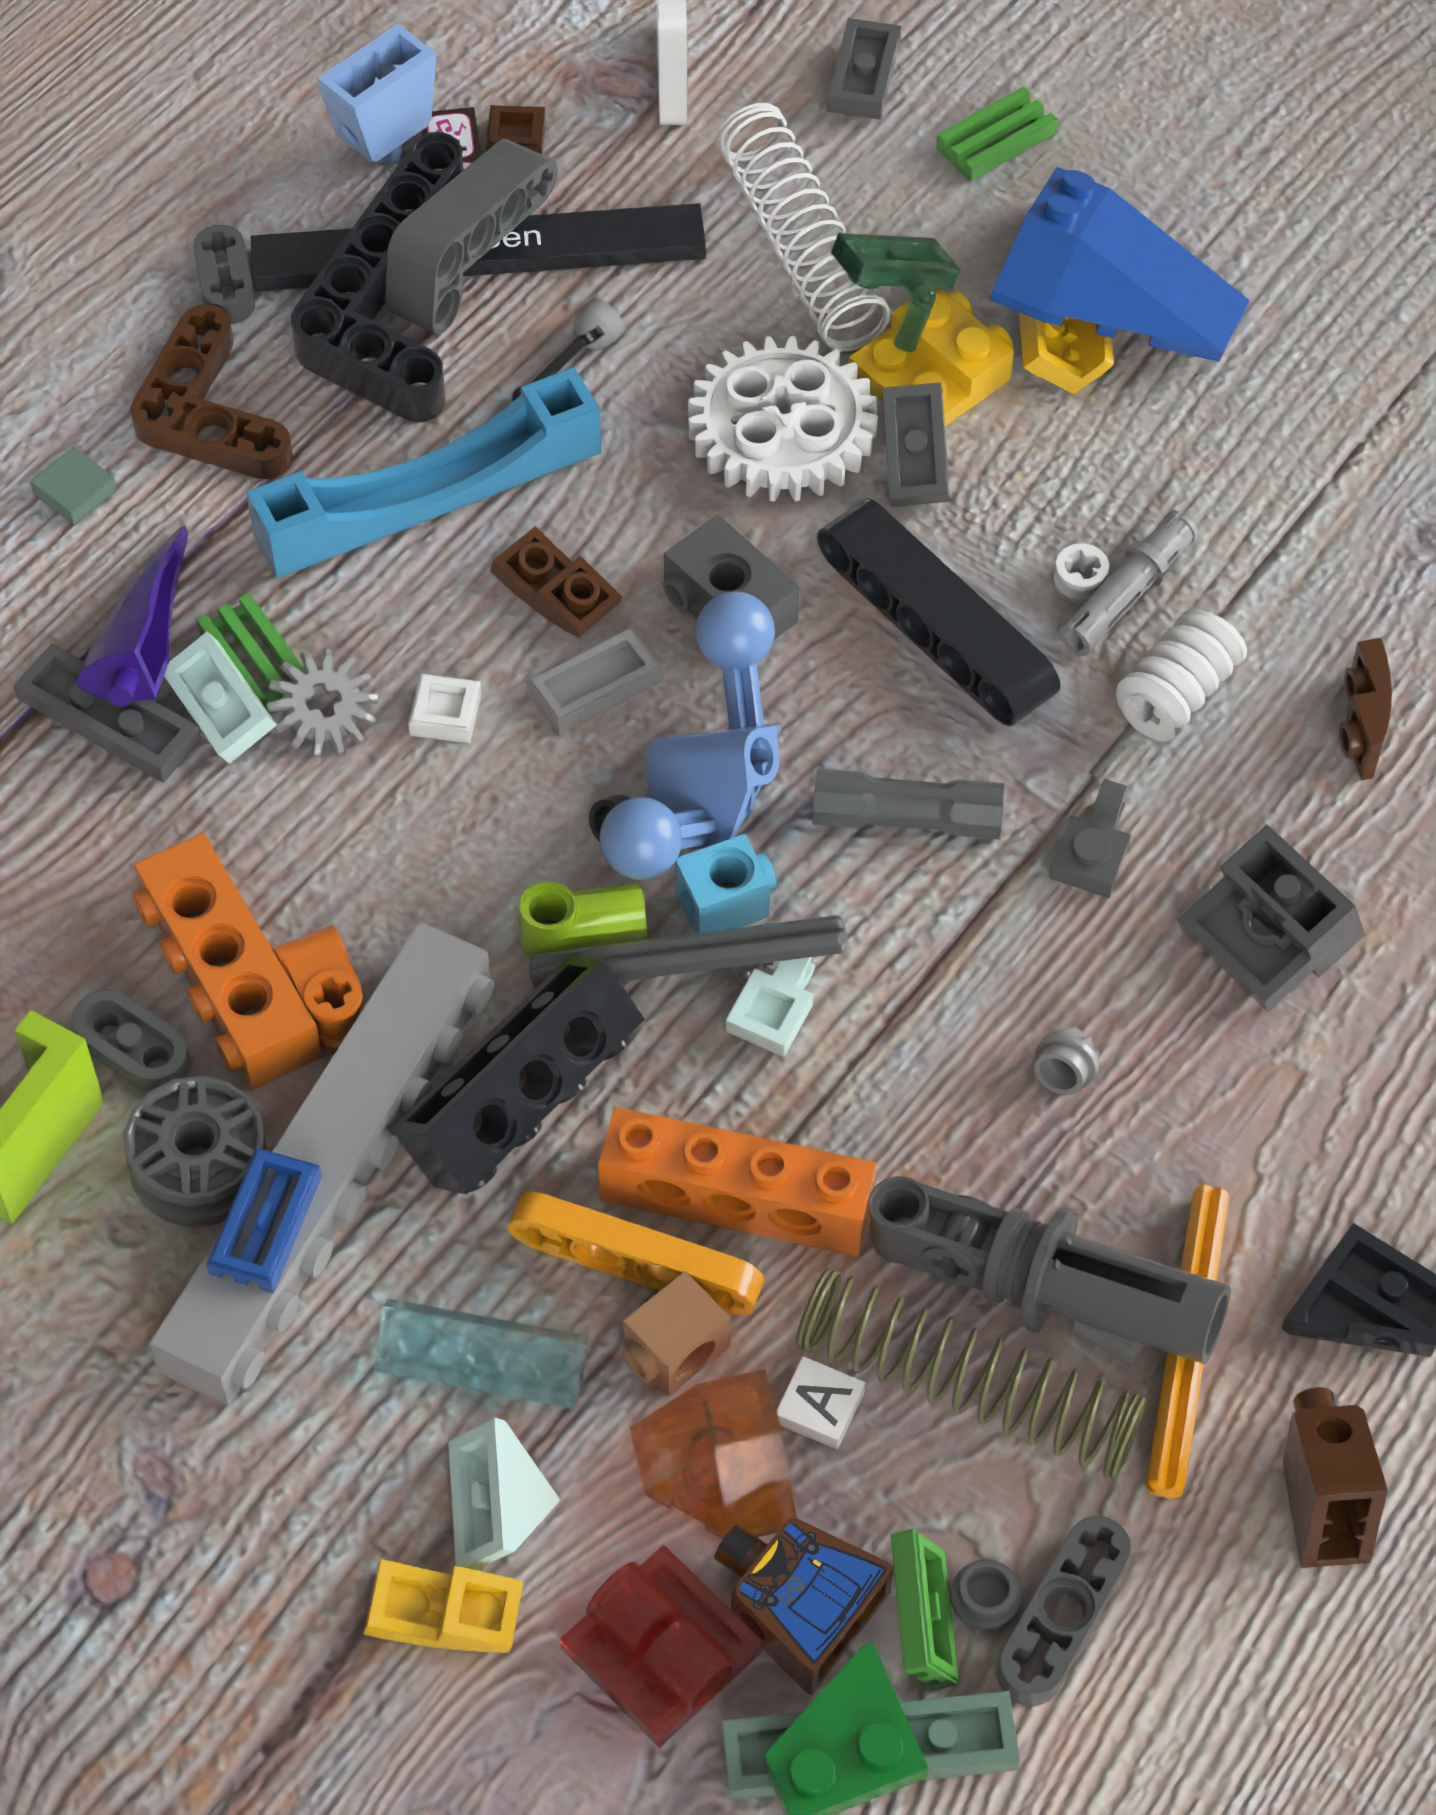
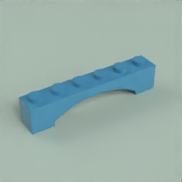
(316, 519)

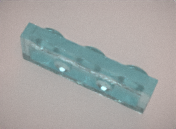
(481, 1353)

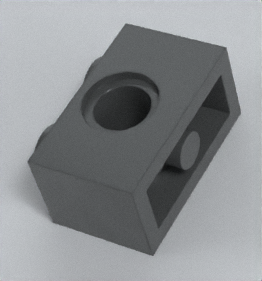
(722, 561)

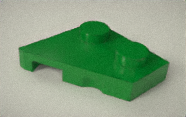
(846, 1744)

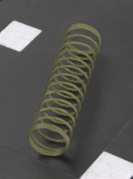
(1124, 1419)

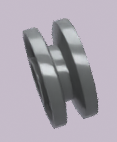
(186, 1116)

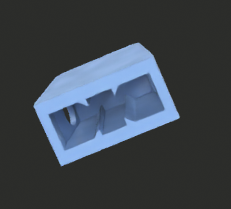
(381, 94)

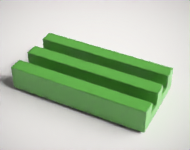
(990, 129)
(232, 620)
(924, 1609)

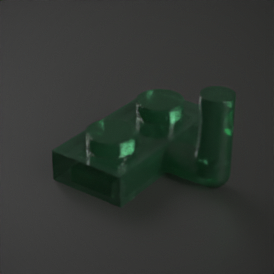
(903, 262)

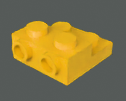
(951, 350)

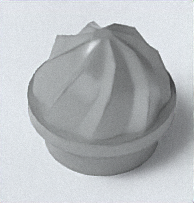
(1066, 1061)

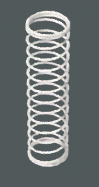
(771, 144)

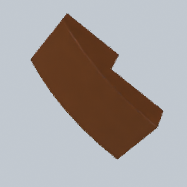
(553, 585)
(1369, 712)

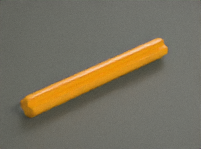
(1183, 1376)

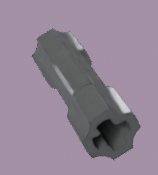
(955, 807)

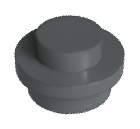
(986, 1595)

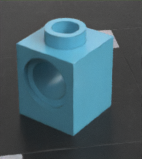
(718, 907)

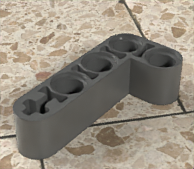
(459, 228)

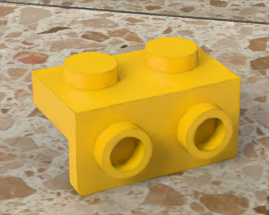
(1065, 354)

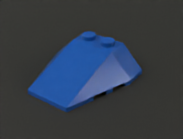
(1109, 265)

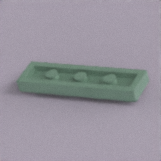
(953, 1733)

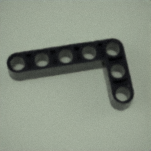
(358, 269)

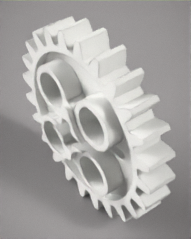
(782, 418)

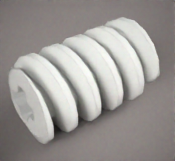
(1179, 673)

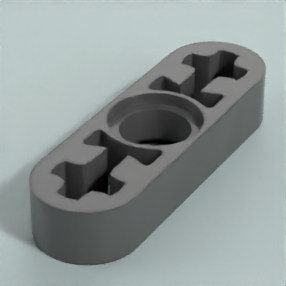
(1024, 1643)

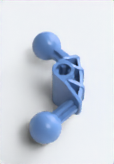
(706, 779)

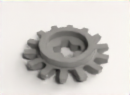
(312, 723)

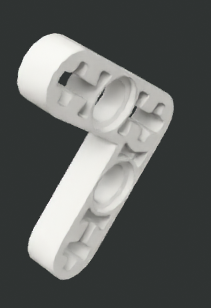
(672, 61)

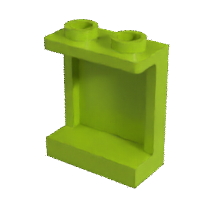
(44, 1110)

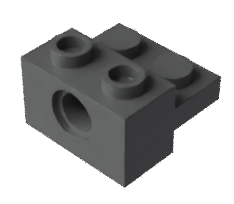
(1272, 919)

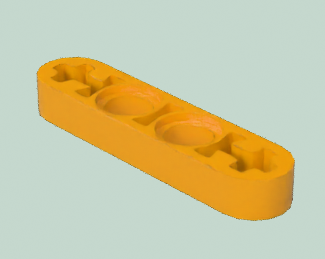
(632, 1250)

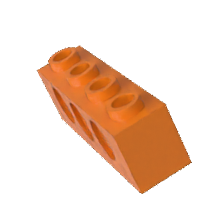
(194, 880)
(736, 1181)

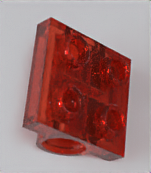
(660, 1643)

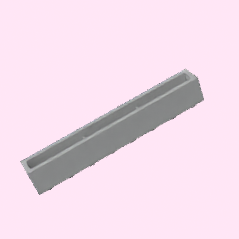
(374, 1078)

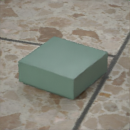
(73, 485)

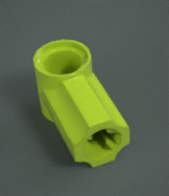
(582, 917)

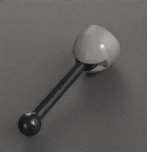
(594, 327)

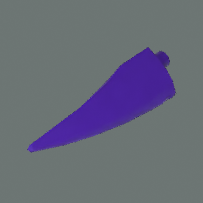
(133, 643)

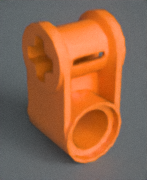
(324, 982)

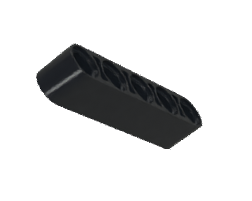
(938, 612)

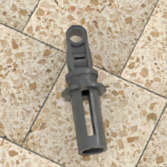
(1047, 1268)

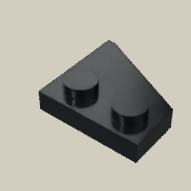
(1368, 1299)

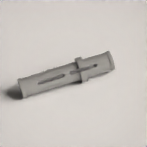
(1145, 566)

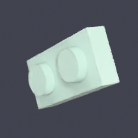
(218, 697)

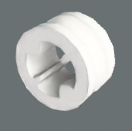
(1089, 561)

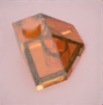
(719, 1456)

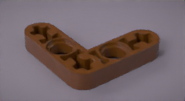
(191, 413)

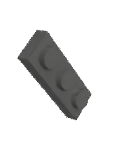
(139, 733)

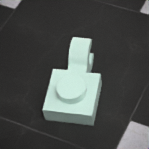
(773, 1006)

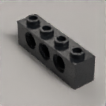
(440, 1125)

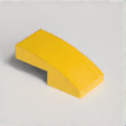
(443, 1610)

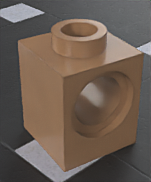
(675, 1334)

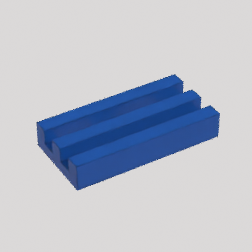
(246, 1268)

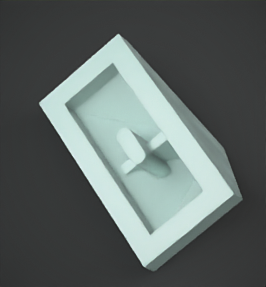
(494, 1494)

